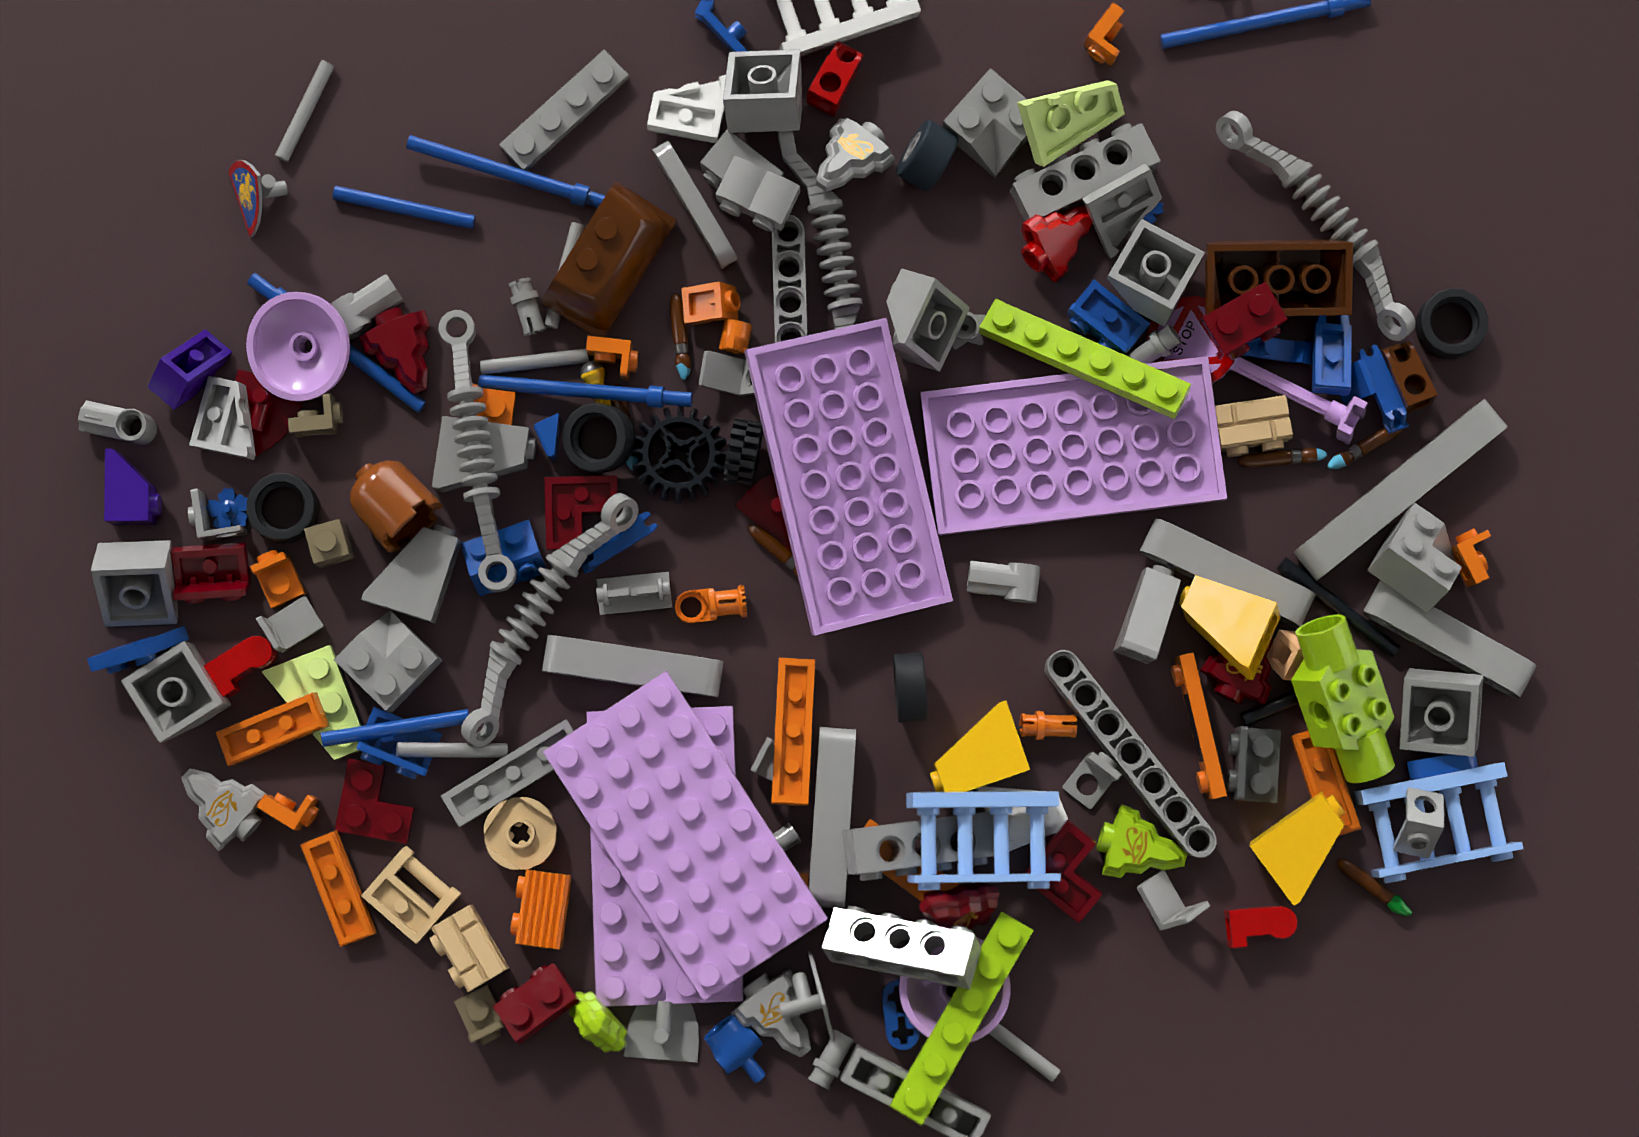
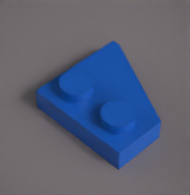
(141, 651)

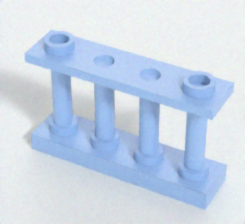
(1450, 786)
(964, 806)

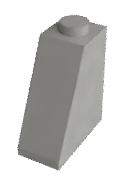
(510, 445)
(418, 575)
(1148, 615)

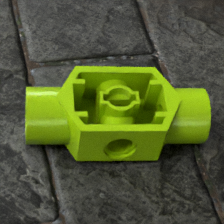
(1343, 699)

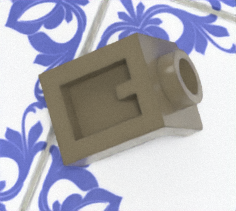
(313, 424)
(479, 1015)

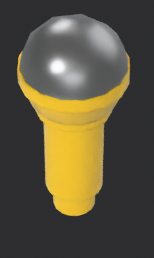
(594, 373)

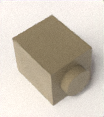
(329, 543)

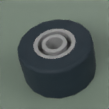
(927, 155)

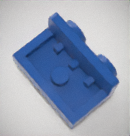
(1106, 318)
(517, 544)
(385, 748)

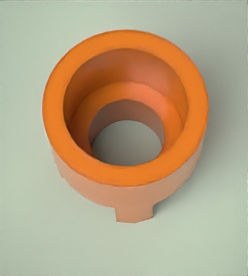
(735, 336)

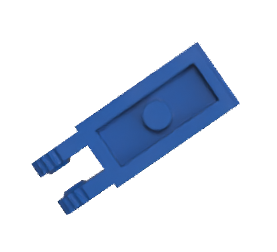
(1331, 356)

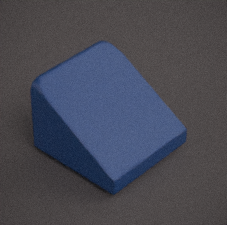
(1361, 383)
(549, 435)

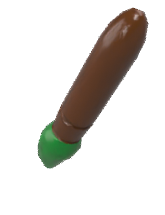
(1394, 902)

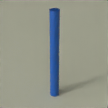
(404, 207)
(393, 728)

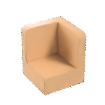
(1285, 654)

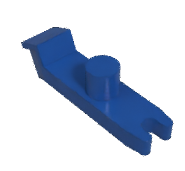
(729, 37)
(1282, 350)
(1386, 392)
(619, 543)

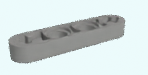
(694, 204)

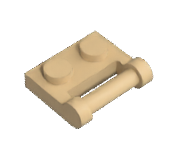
(402, 904)

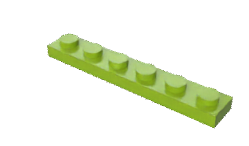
(1085, 359)
(960, 1020)

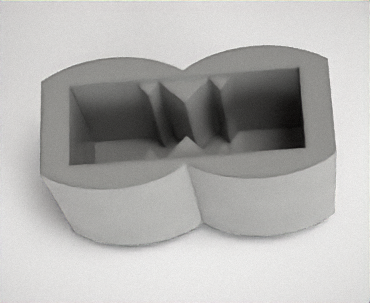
(757, 194)

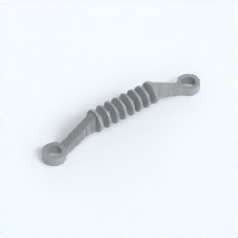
(1294, 172)
(824, 203)
(472, 437)
(503, 655)

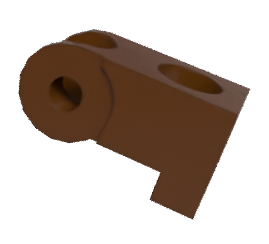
(1409, 376)

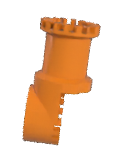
(710, 604)

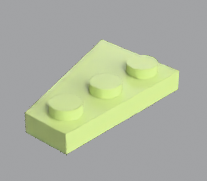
(1067, 118)
(319, 674)

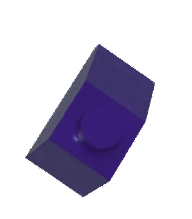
(186, 369)
(128, 494)

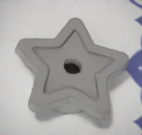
(972, 334)

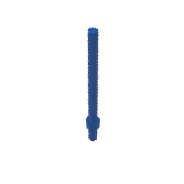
(1331, 8)
(578, 194)
(355, 357)
(654, 396)

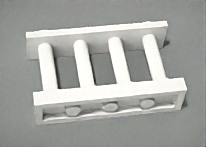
(832, 31)

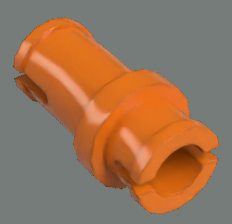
(1048, 725)

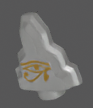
(853, 153)
(224, 806)
(764, 1014)

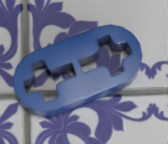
(1440, 765)
(891, 1021)

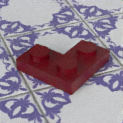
(567, 502)
(361, 808)
(1063, 856)

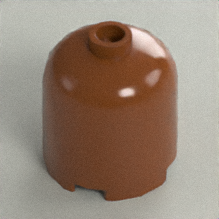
(392, 503)

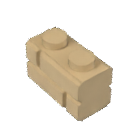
(1253, 424)
(469, 948)

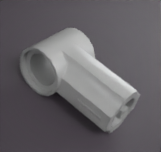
(362, 307)
(115, 422)
(1013, 581)

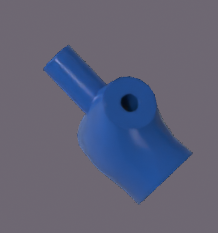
(734, 1047)

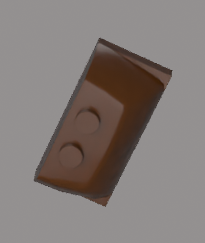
(608, 260)
(1301, 274)

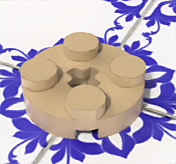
(500, 837)

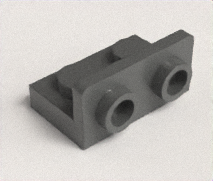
(1254, 764)

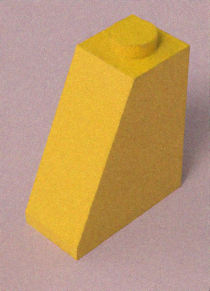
(1231, 621)
(982, 755)
(1299, 844)

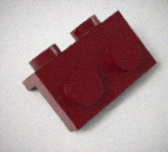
(1244, 321)
(210, 572)
(535, 1002)

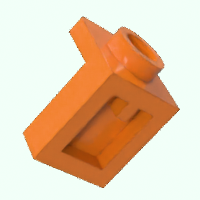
(1106, 28)
(710, 303)
(609, 349)
(499, 405)
(1472, 561)
(278, 578)
(283, 810)

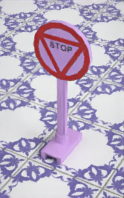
(1198, 343)

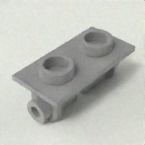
(634, 593)

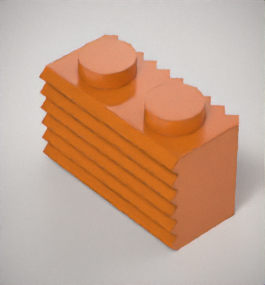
(542, 909)

